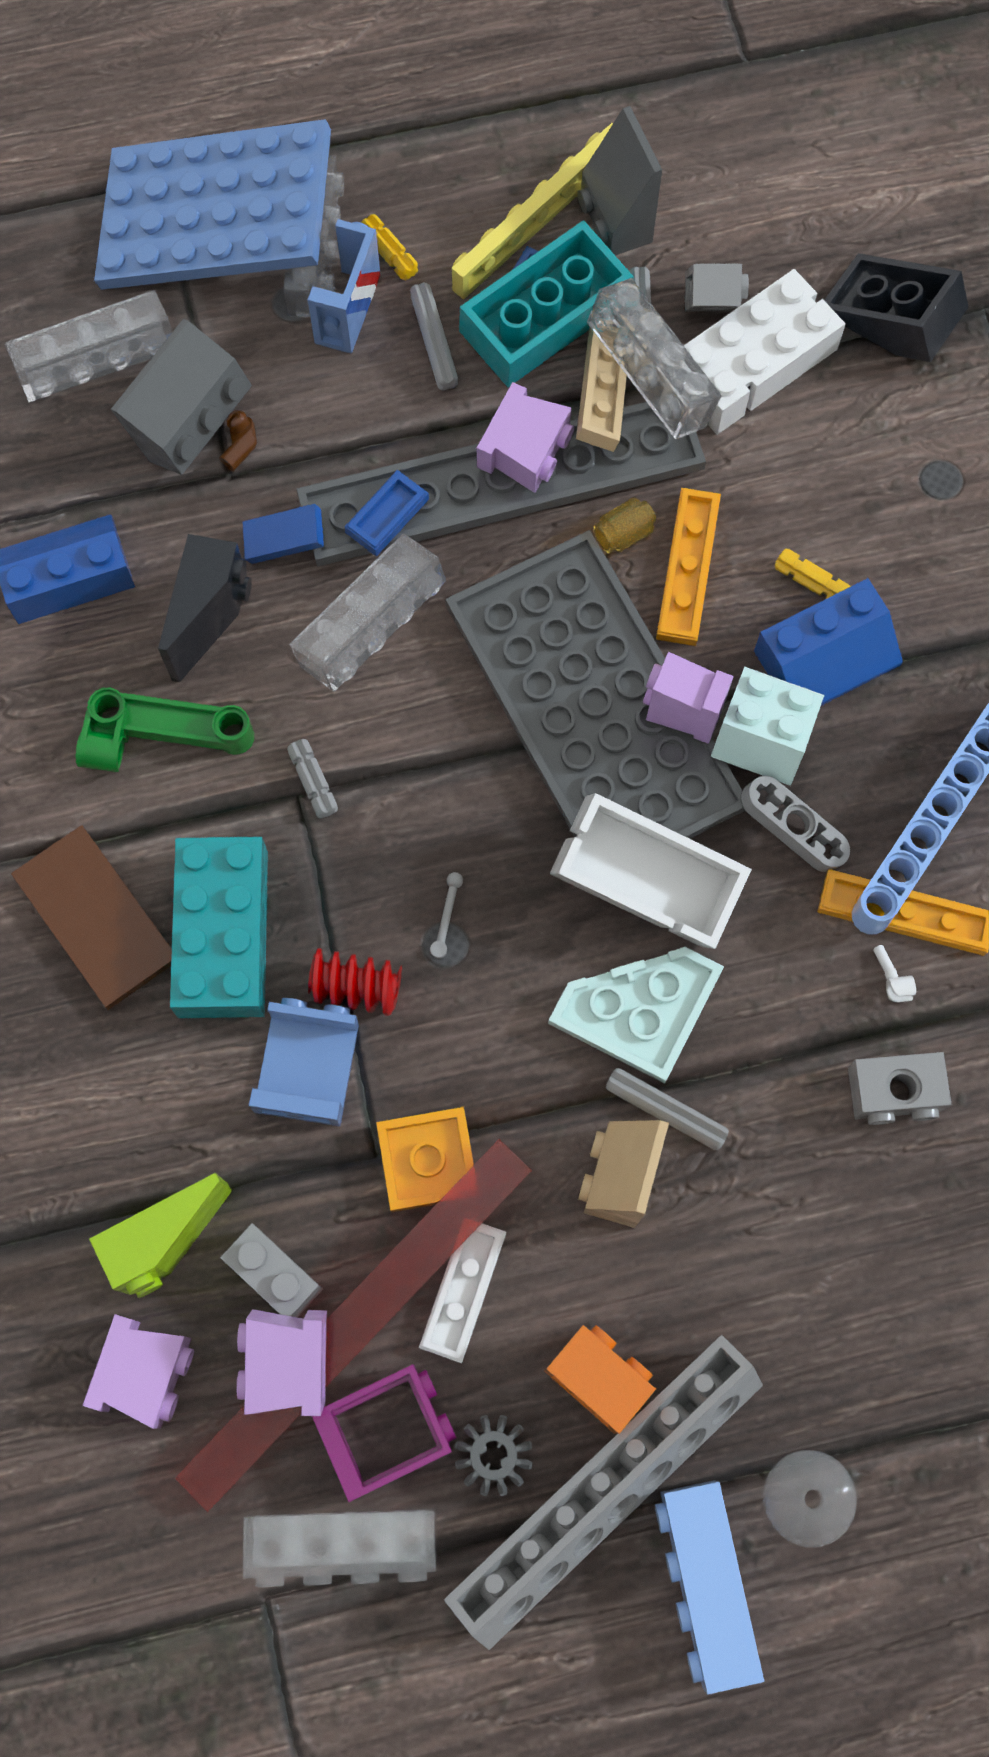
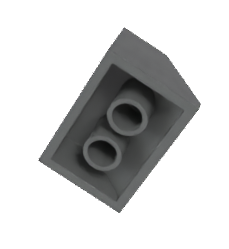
(181, 398)

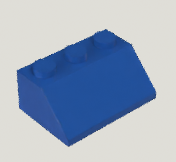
(63, 569)
(833, 643)

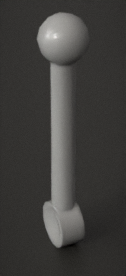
(438, 948)

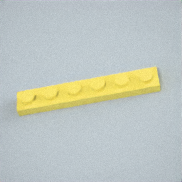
(523, 221)

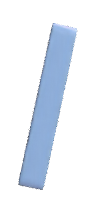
(929, 827)

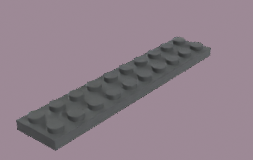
(470, 497)

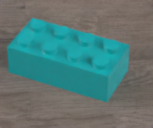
(540, 303)
(219, 927)

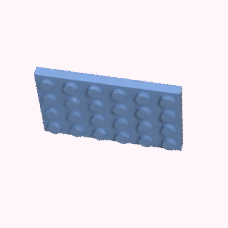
(214, 205)

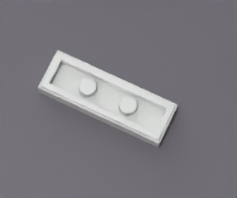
(462, 1294)

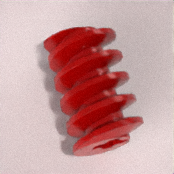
(354, 982)

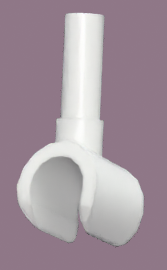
(898, 988)

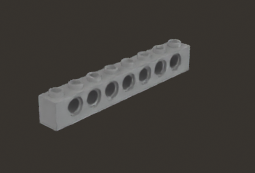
(603, 1493)

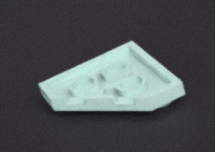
(640, 1009)

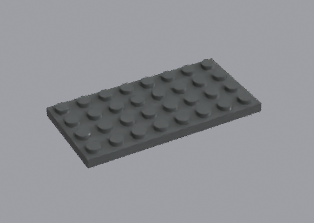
(573, 681)

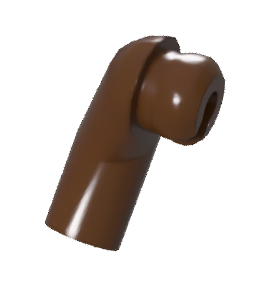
(243, 440)

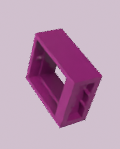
(338, 1447)

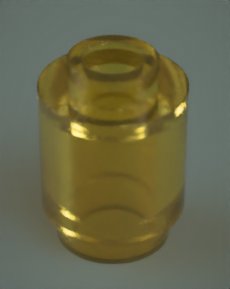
(625, 525)

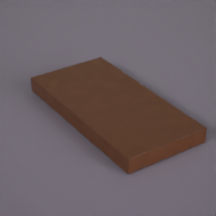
(94, 917)

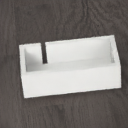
(765, 346)
(650, 871)

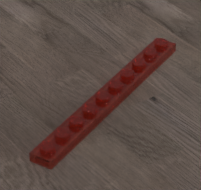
(364, 1315)

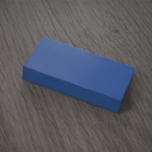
(386, 513)
(283, 533)

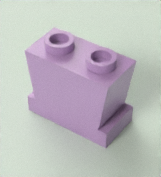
(525, 438)
(686, 696)
(283, 1362)
(139, 1372)

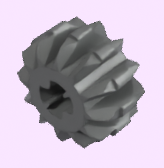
(480, 1447)

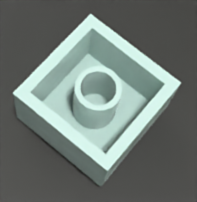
(767, 726)

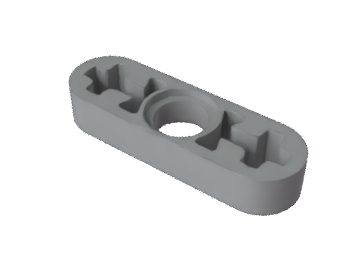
(778, 795)

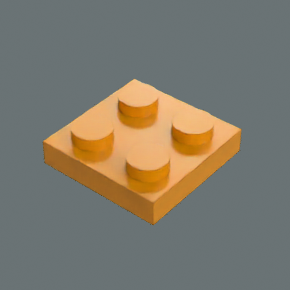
(424, 1156)

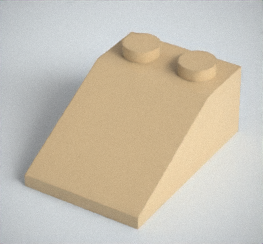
(624, 1170)

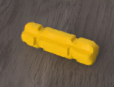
(392, 249)
(809, 574)

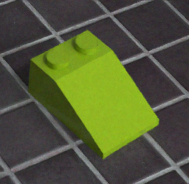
(156, 1239)

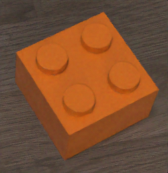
(601, 1379)

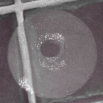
(786, 1493)

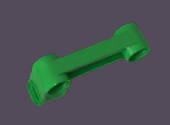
(159, 719)

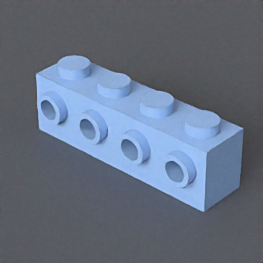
(710, 1586)

